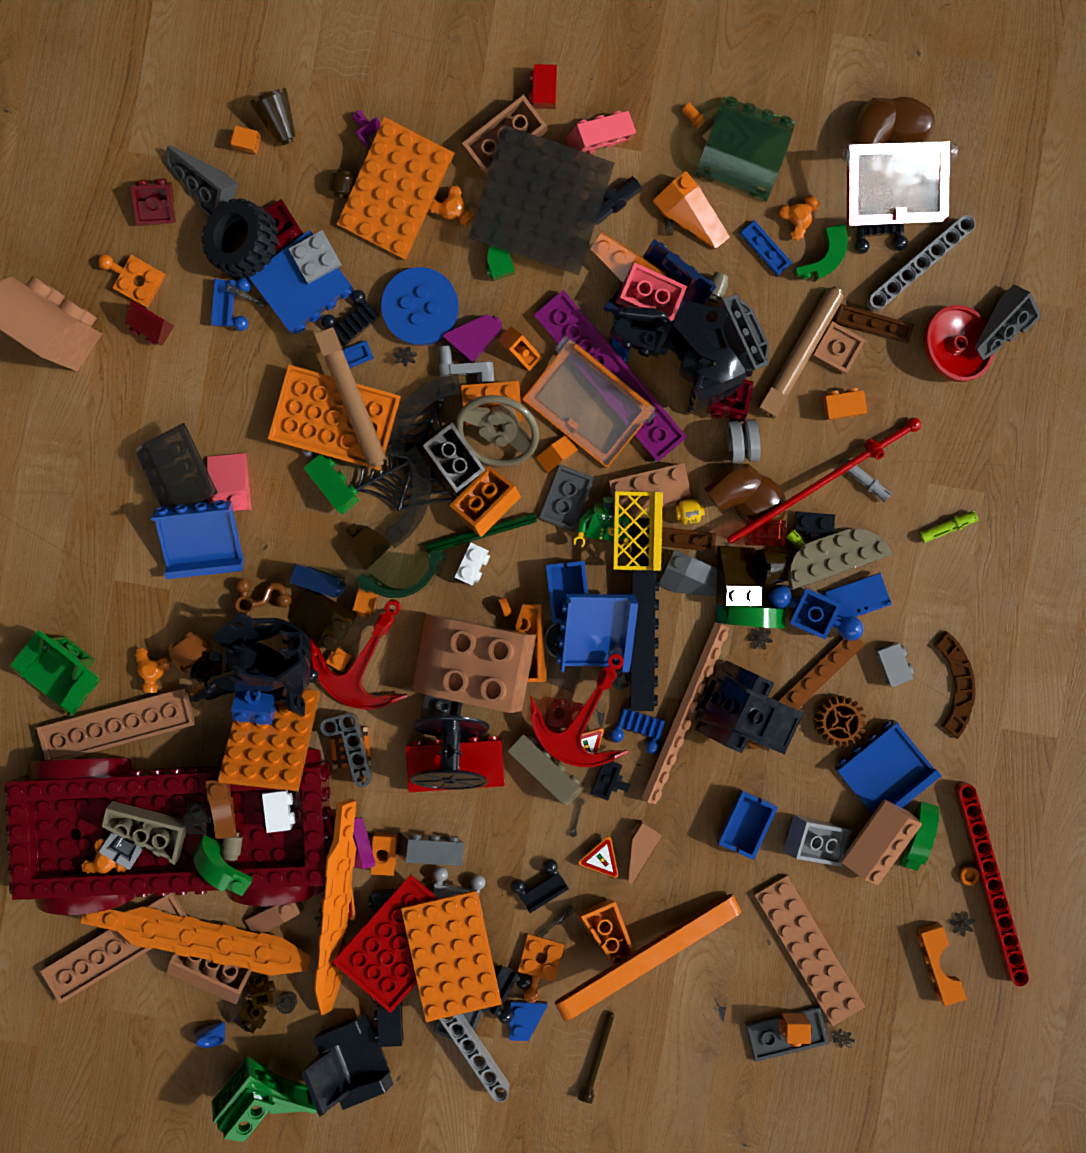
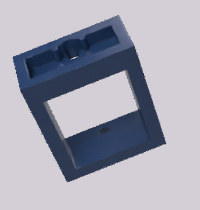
(318, 581)

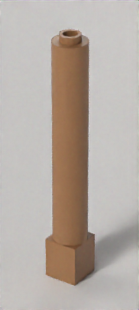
(801, 352)
(351, 397)

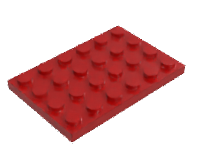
(380, 952)

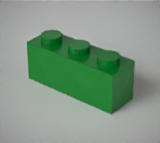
(332, 483)

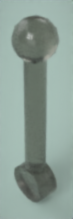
(573, 832)

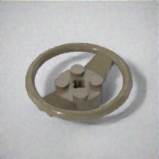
(508, 432)

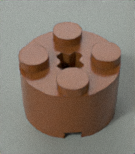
(188, 651)

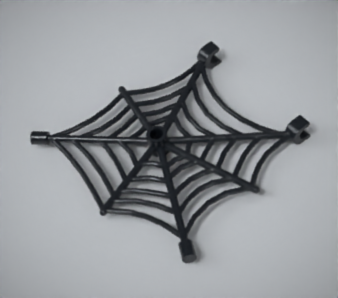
(437, 409)

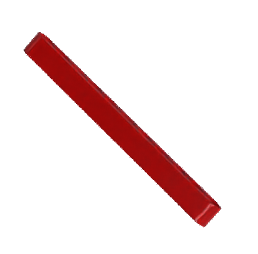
(997, 891)

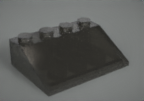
(175, 468)

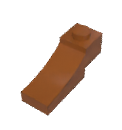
(221, 808)

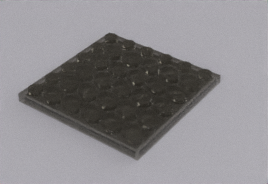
(541, 200)

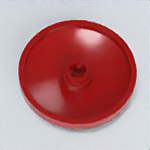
(951, 343)

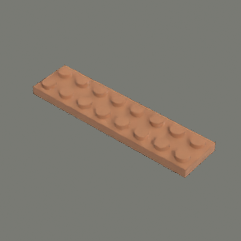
(116, 726)
(809, 950)
(99, 957)

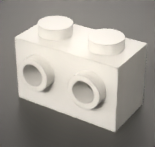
(471, 564)
(278, 810)

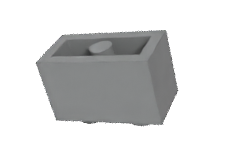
(894, 664)

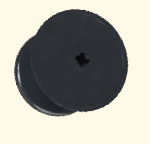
(450, 730)

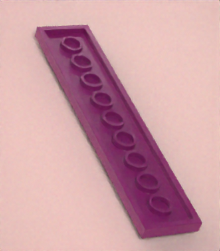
(564, 318)

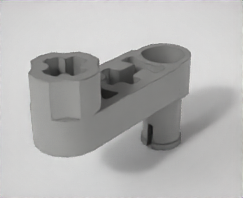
(484, 370)

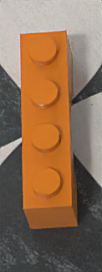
(934, 940)

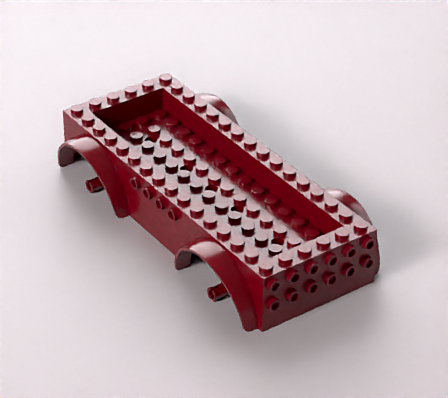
(75, 795)

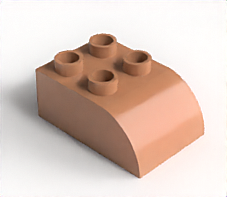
(38, 321)
(473, 663)

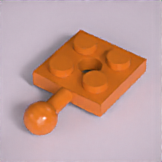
(126, 281)
(544, 970)

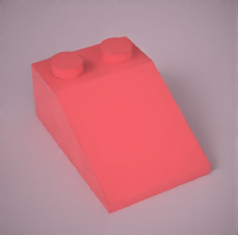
(230, 480)

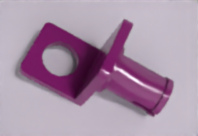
(366, 127)

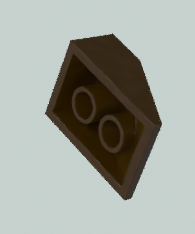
(738, 577)
(323, 619)

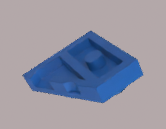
(525, 1018)

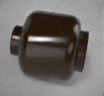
(341, 183)

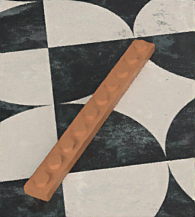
(685, 713)

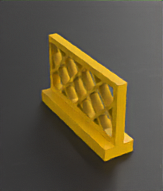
(654, 526)

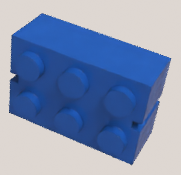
(565, 581)
(746, 824)

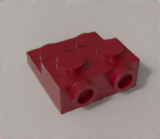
(153, 202)
(287, 226)
(735, 405)

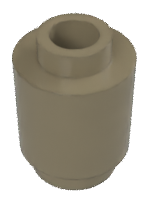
(721, 282)
(231, 847)

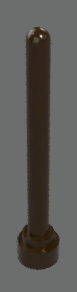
(586, 1094)

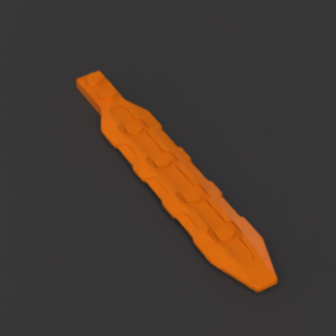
(335, 906)
(203, 940)

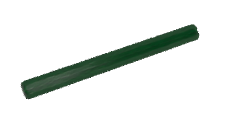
(472, 536)

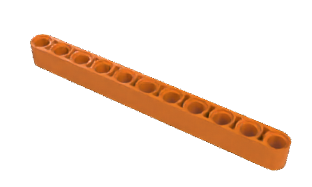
(647, 957)

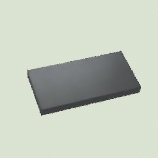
(767, 1039)

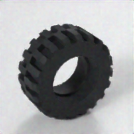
(223, 227)

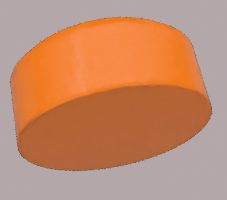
(504, 606)
(968, 875)

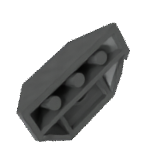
(744, 332)

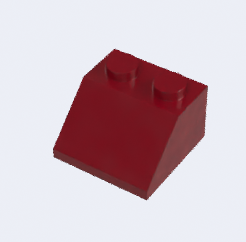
(147, 323)

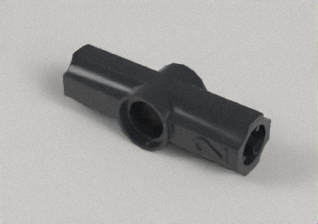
(618, 198)

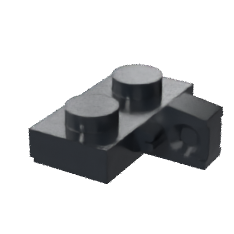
(814, 524)
(609, 780)

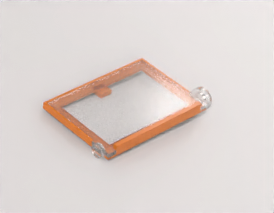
(589, 402)

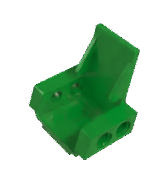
(57, 670)
(256, 1086)

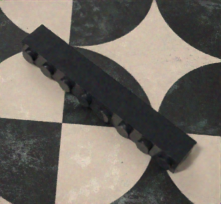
(389, 1024)

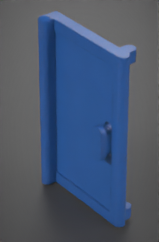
(861, 594)

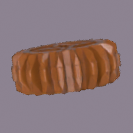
(849, 735)

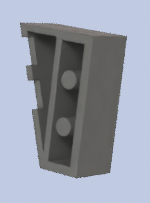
(430, 849)

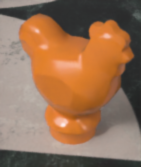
(453, 207)
(800, 215)
(150, 670)
(101, 863)

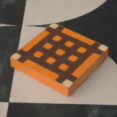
(339, 753)

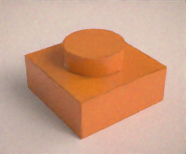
(339, 659)

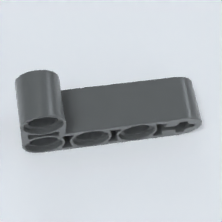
(351, 750)

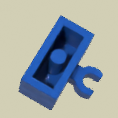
(254, 707)

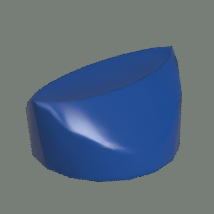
(210, 1035)

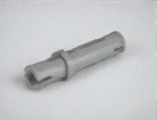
(868, 482)

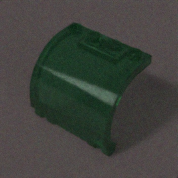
(746, 147)
(370, 583)

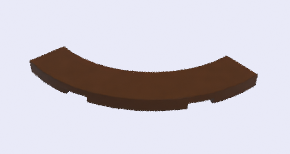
(963, 684)

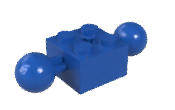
(849, 628)

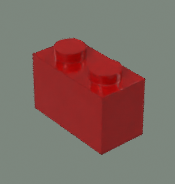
(544, 86)

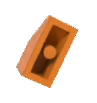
(520, 348)

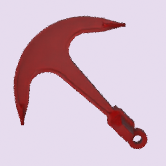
(348, 686)
(567, 744)

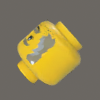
(689, 511)

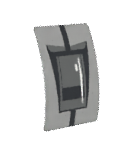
(121, 850)

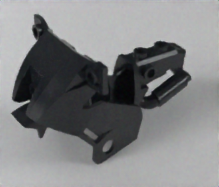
(693, 342)
(254, 666)

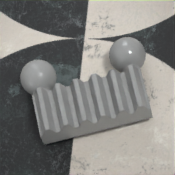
(443, 890)

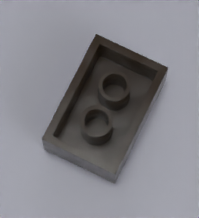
(450, 458)

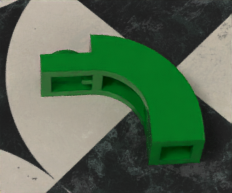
(836, 246)
(751, 616)
(921, 844)
(216, 870)

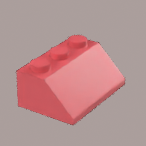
(651, 290)

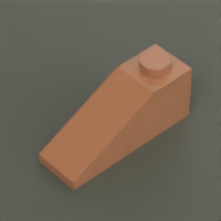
(643, 841)
(273, 916)

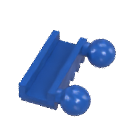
(224, 304)
(638, 723)

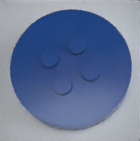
(420, 306)

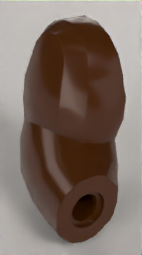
(893, 122)
(746, 491)

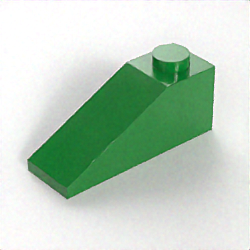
(499, 264)

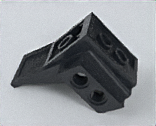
(739, 709)
(347, 1067)

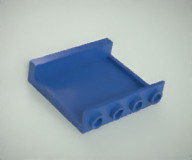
(292, 296)
(199, 539)
(595, 629)
(887, 768)

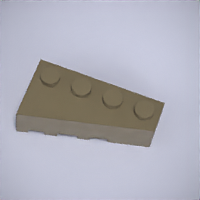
(546, 770)
(147, 828)

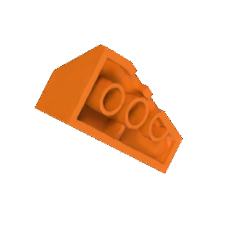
(689, 207)
(531, 621)

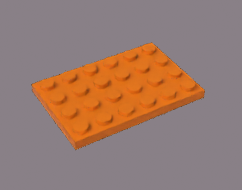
(395, 188)
(315, 418)
(272, 753)
(451, 955)

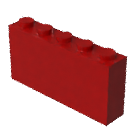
(478, 756)

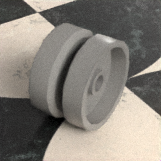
(743, 441)

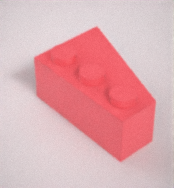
(601, 132)

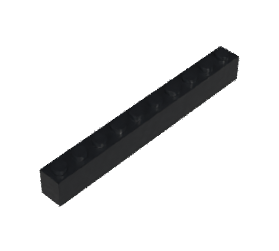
(644, 645)

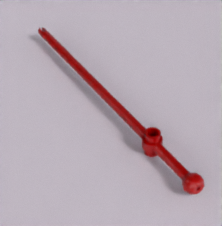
(873, 449)

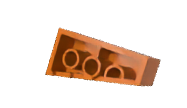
(607, 930)

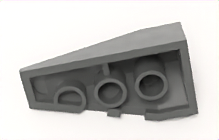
(203, 181)
(1013, 314)
(688, 575)

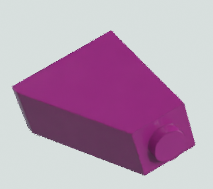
(474, 336)
(364, 855)

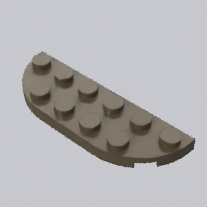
(835, 555)

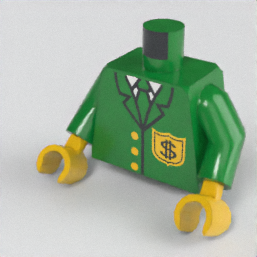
(599, 523)

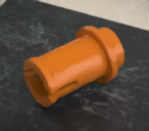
(695, 117)

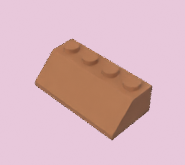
(669, 480)
(881, 842)
(220, 980)

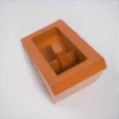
(556, 453)

